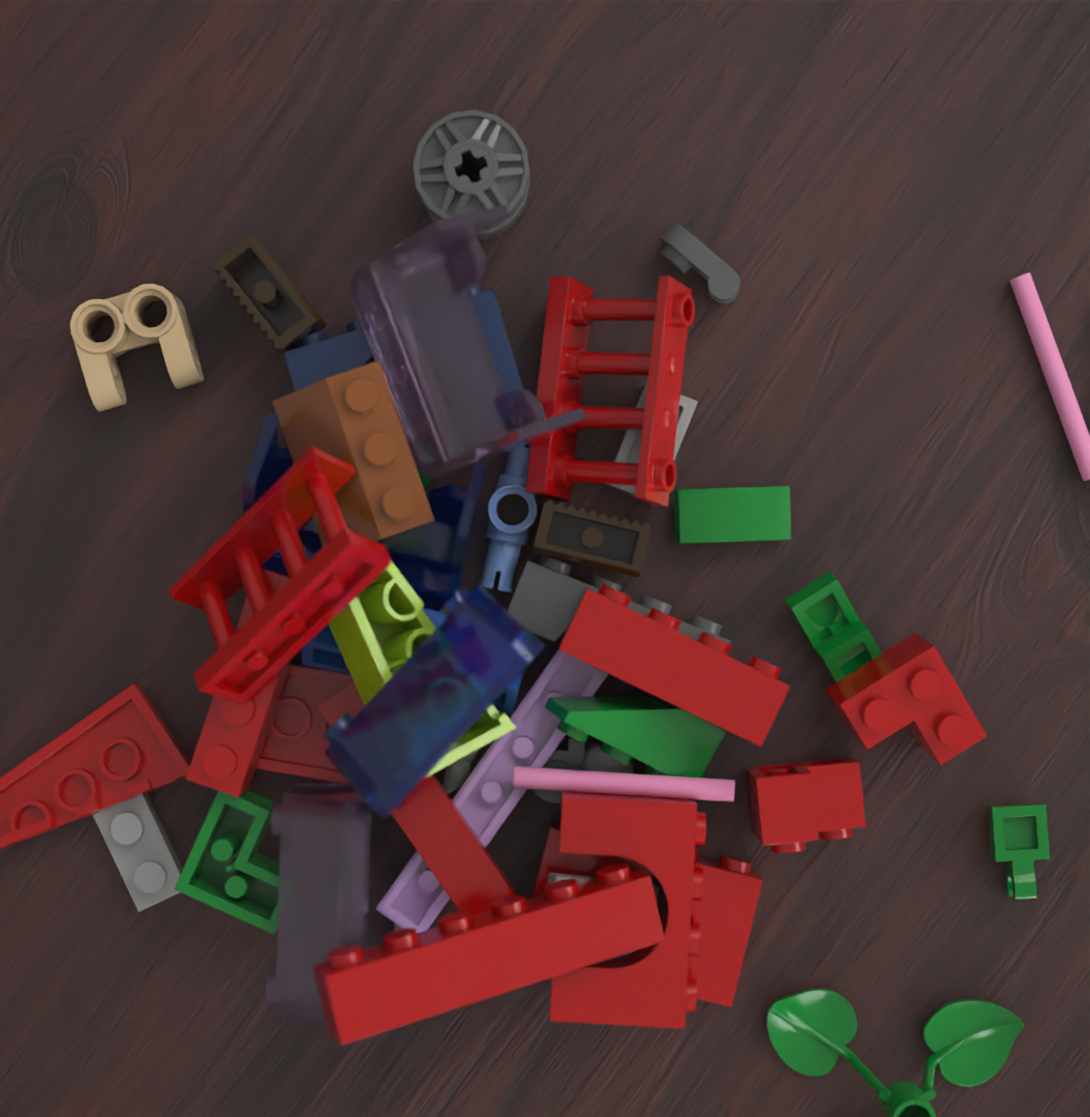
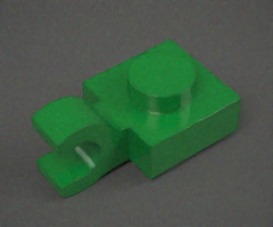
(1019, 837)

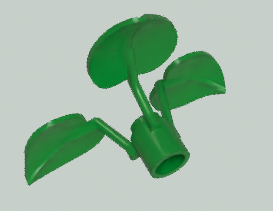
(966, 1036)

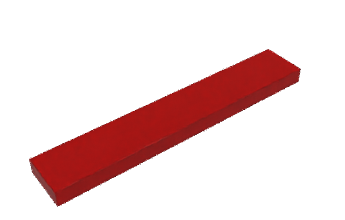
(438, 831)

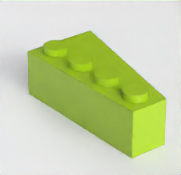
(381, 633)

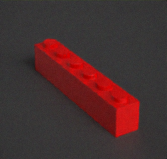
(486, 952)

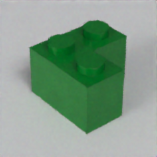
(226, 865)

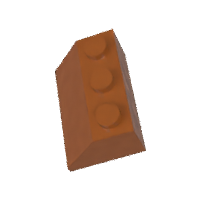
(359, 424)

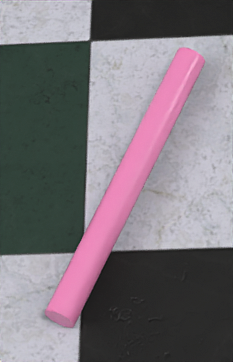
(1053, 371)
(624, 784)

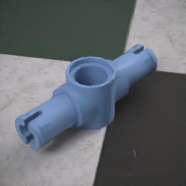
(507, 539)

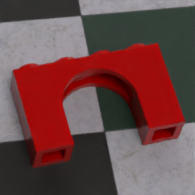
(723, 913)
(652, 982)

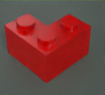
(910, 689)
(805, 798)

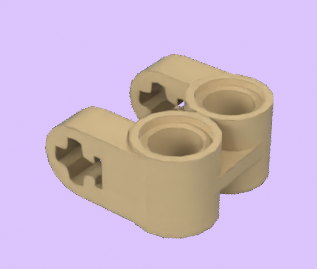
(130, 332)

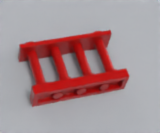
(567, 364)
(305, 603)

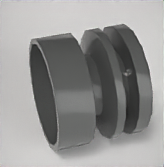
(487, 143)

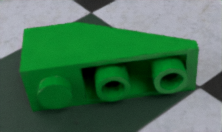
(643, 729)

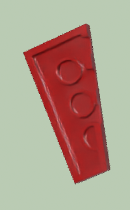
(91, 767)

